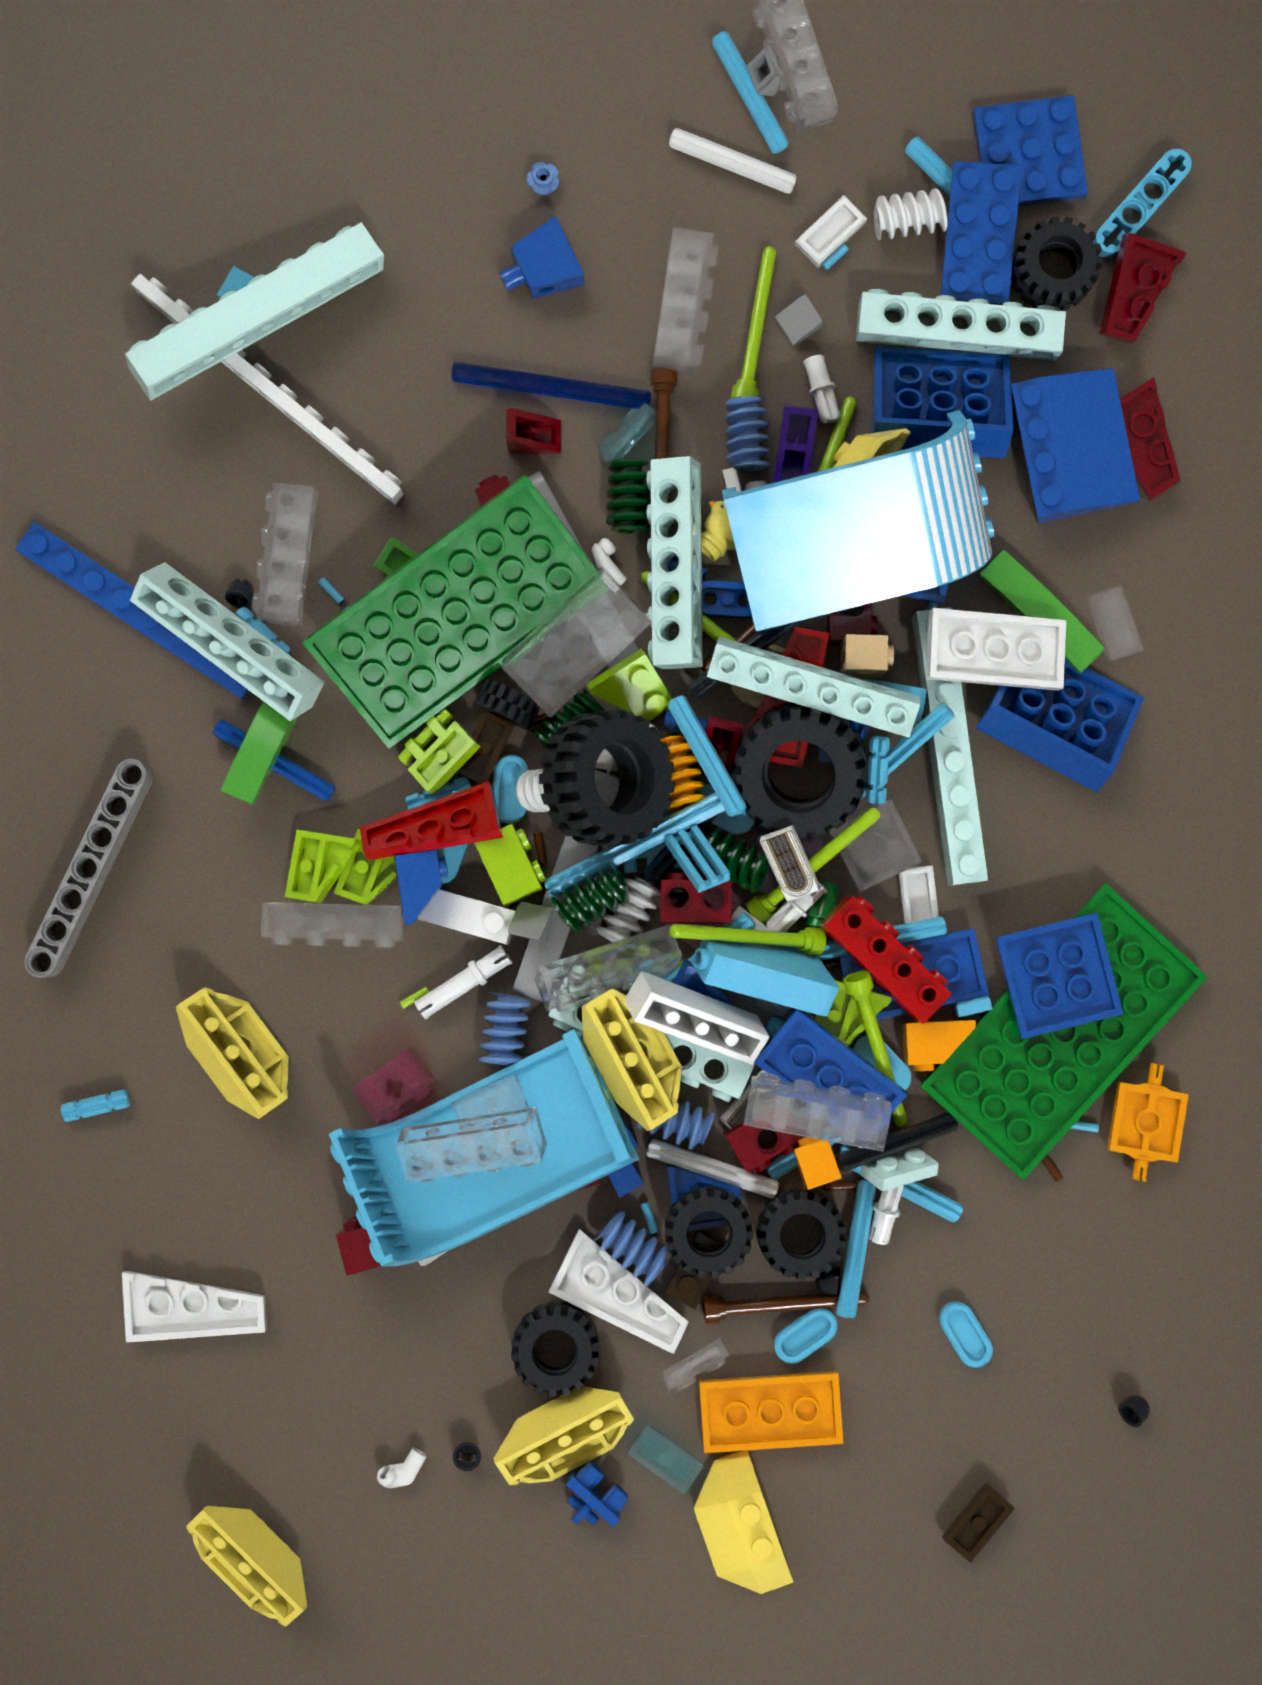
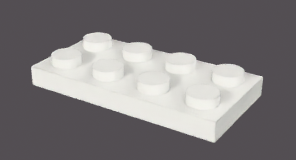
(996, 649)

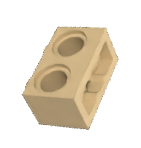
(865, 656)

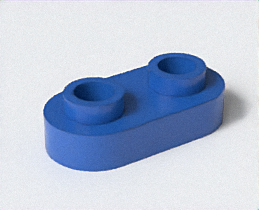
(726, 599)

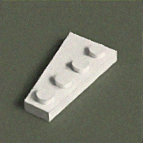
(611, 1293)
(182, 1309)

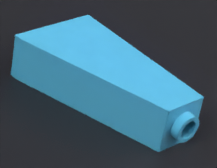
(767, 973)

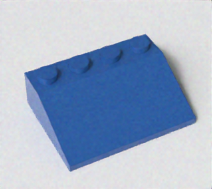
(922, 385)
(1075, 444)
(1068, 730)

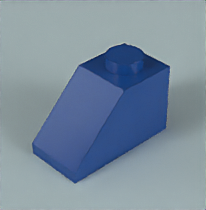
(419, 881)

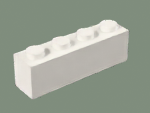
(696, 1018)

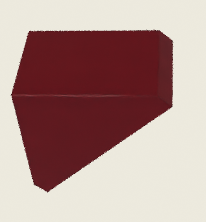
(532, 433)
(724, 738)

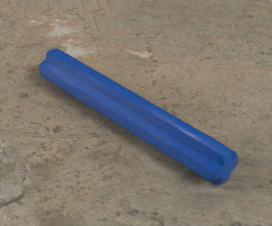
(283, 765)

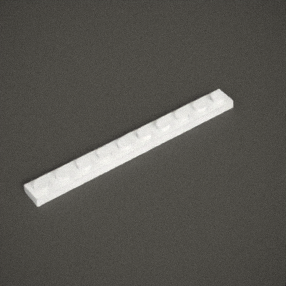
(281, 398)

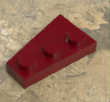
(1138, 278)
(1149, 440)

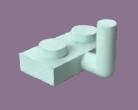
(900, 1169)

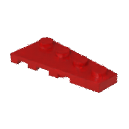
(806, 646)
(443, 823)

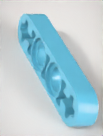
(1139, 201)

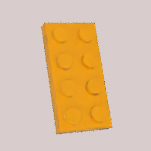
(771, 1412)

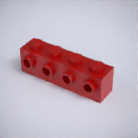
(890, 964)

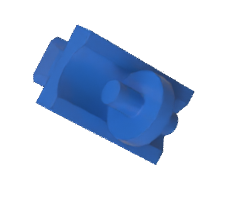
(606, 1506)

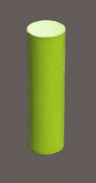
(417, 995)

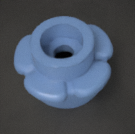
(546, 186)

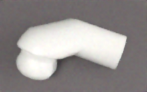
(601, 556)
(402, 1473)

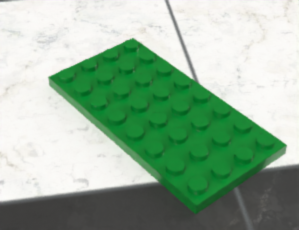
(451, 612)
(1033, 1089)

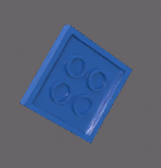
(1040, 138)
(1058, 975)

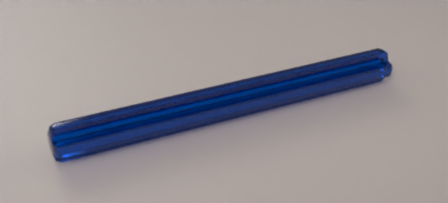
(550, 385)

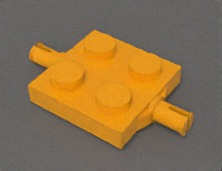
(1147, 1122)

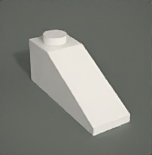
(469, 916)

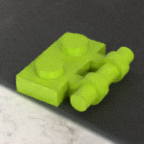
(443, 757)

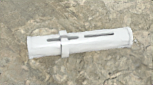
(475, 974)

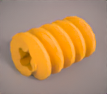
(685, 787)

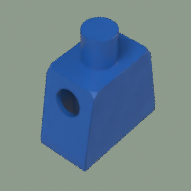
(543, 262)

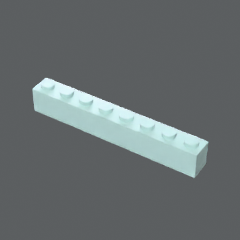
(254, 310)
(952, 773)

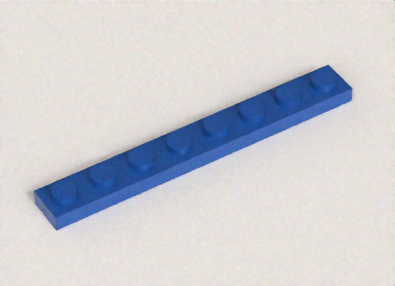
(114, 596)

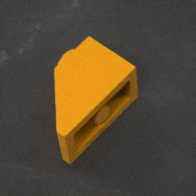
(933, 1041)
(816, 1162)

